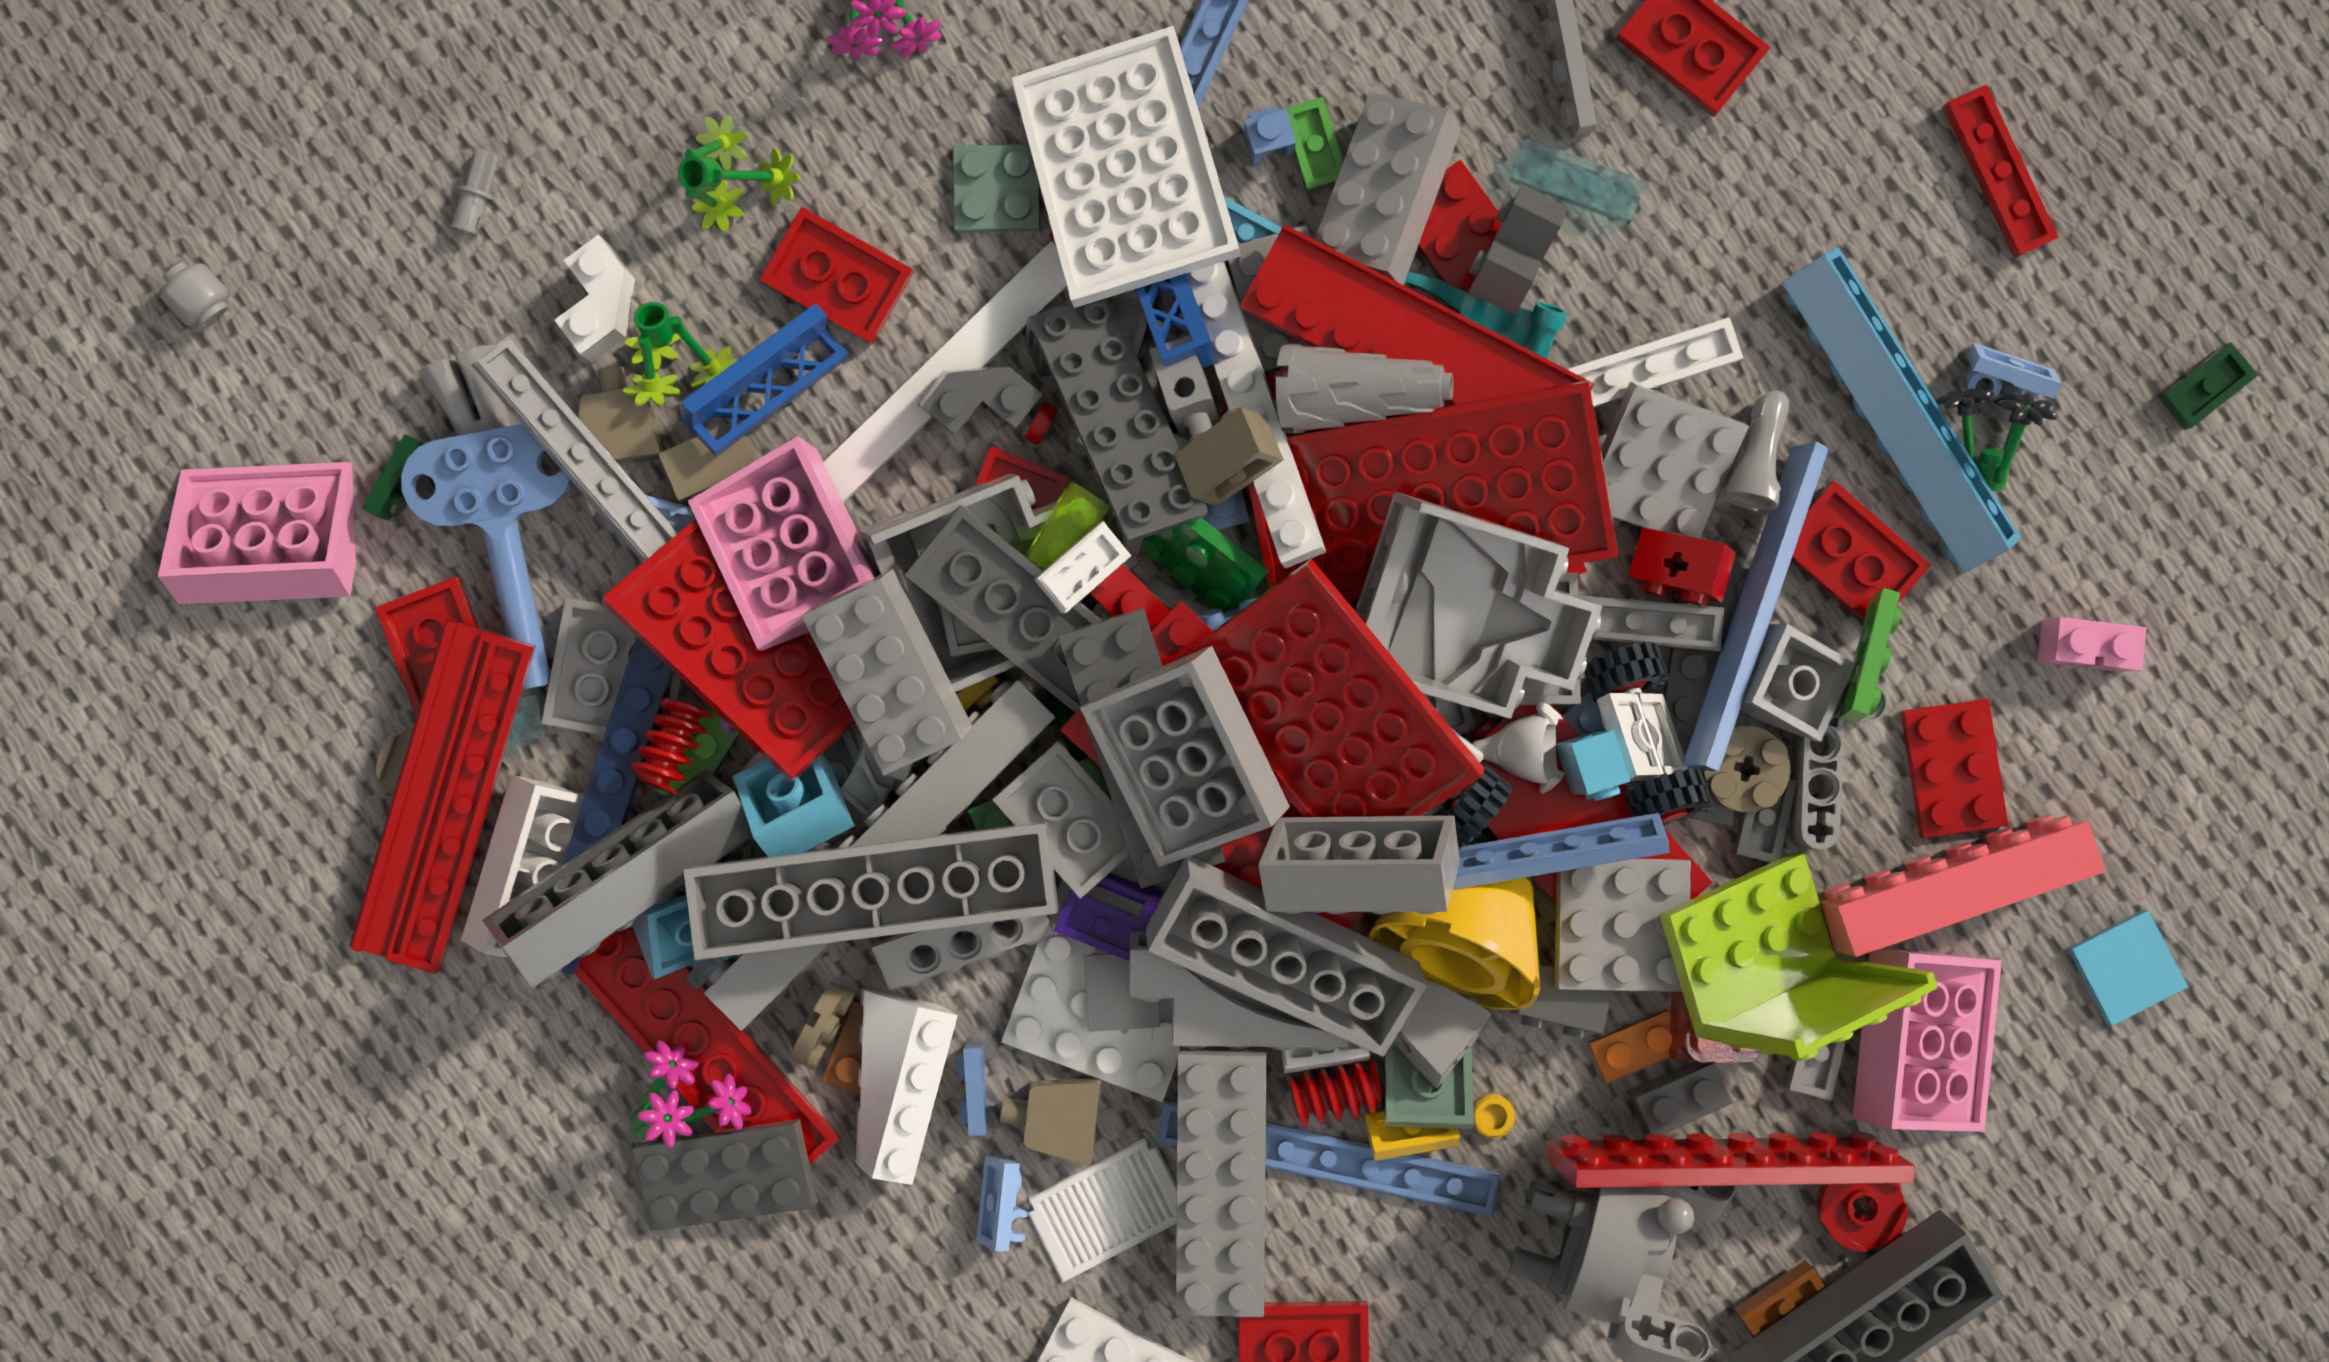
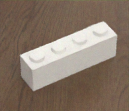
(523, 850)
(899, 1080)

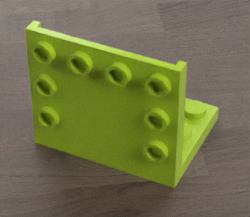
(1765, 969)

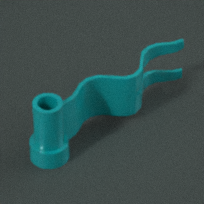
(1527, 327)

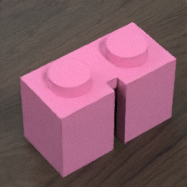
(2080, 641)

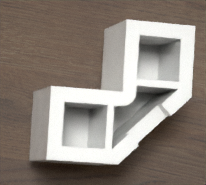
(602, 316)

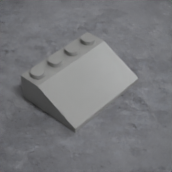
(1186, 758)

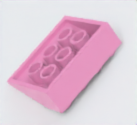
(261, 534)
(782, 540)
(1924, 1058)

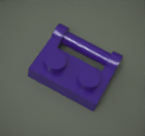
(1104, 924)

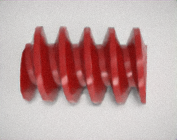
(670, 744)
(1336, 1093)

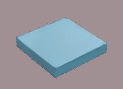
(2127, 967)

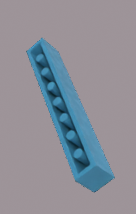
(1900, 411)

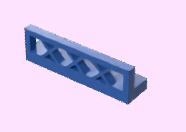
(1193, 322)
(752, 369)

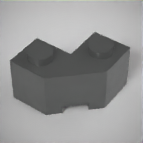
(1517, 249)
(960, 392)

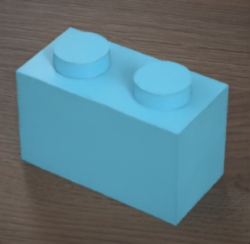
(1593, 764)

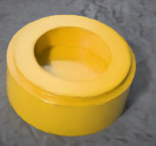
(1493, 1115)

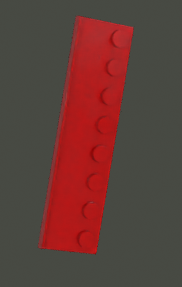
(1351, 307)
(442, 796)

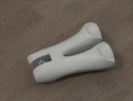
(447, 387)
(1752, 477)

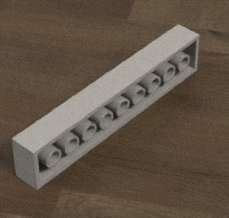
(925, 808)

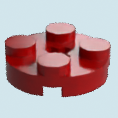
(1867, 1231)

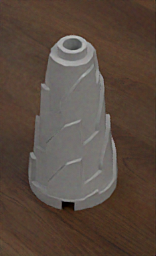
(1341, 387)

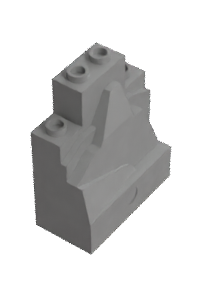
(901, 538)
(1474, 607)

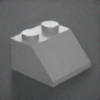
(1796, 682)

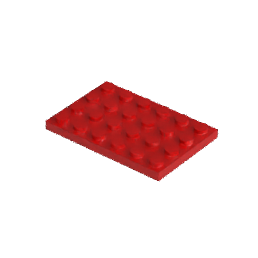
(688, 618)
(1336, 706)

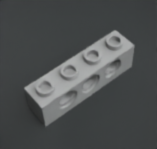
(948, 953)

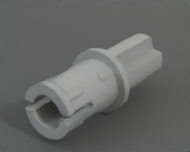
(475, 192)

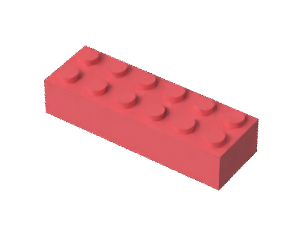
(1959, 885)

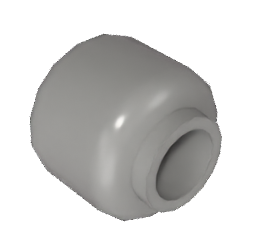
(194, 294)

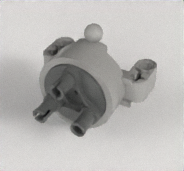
(1619, 1258)

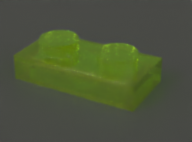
(1068, 522)

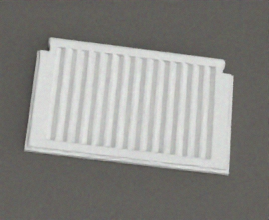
(1105, 1209)

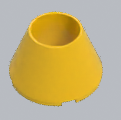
(1478, 946)

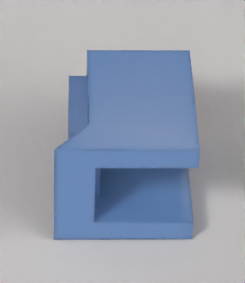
(1267, 132)

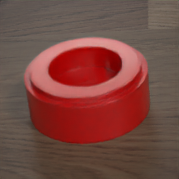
(1041, 423)

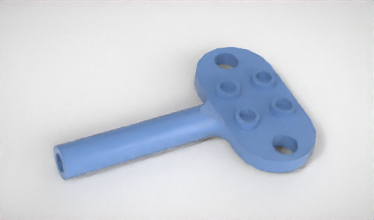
(492, 483)

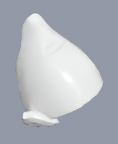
(1526, 748)

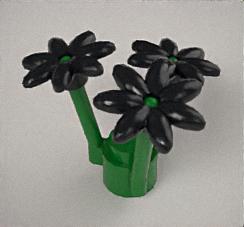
(1995, 463)

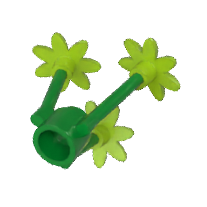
(702, 174)
(656, 333)

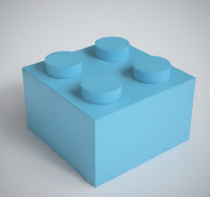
(795, 814)

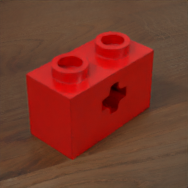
(1663, 551)

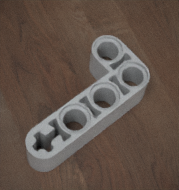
(1829, 768)

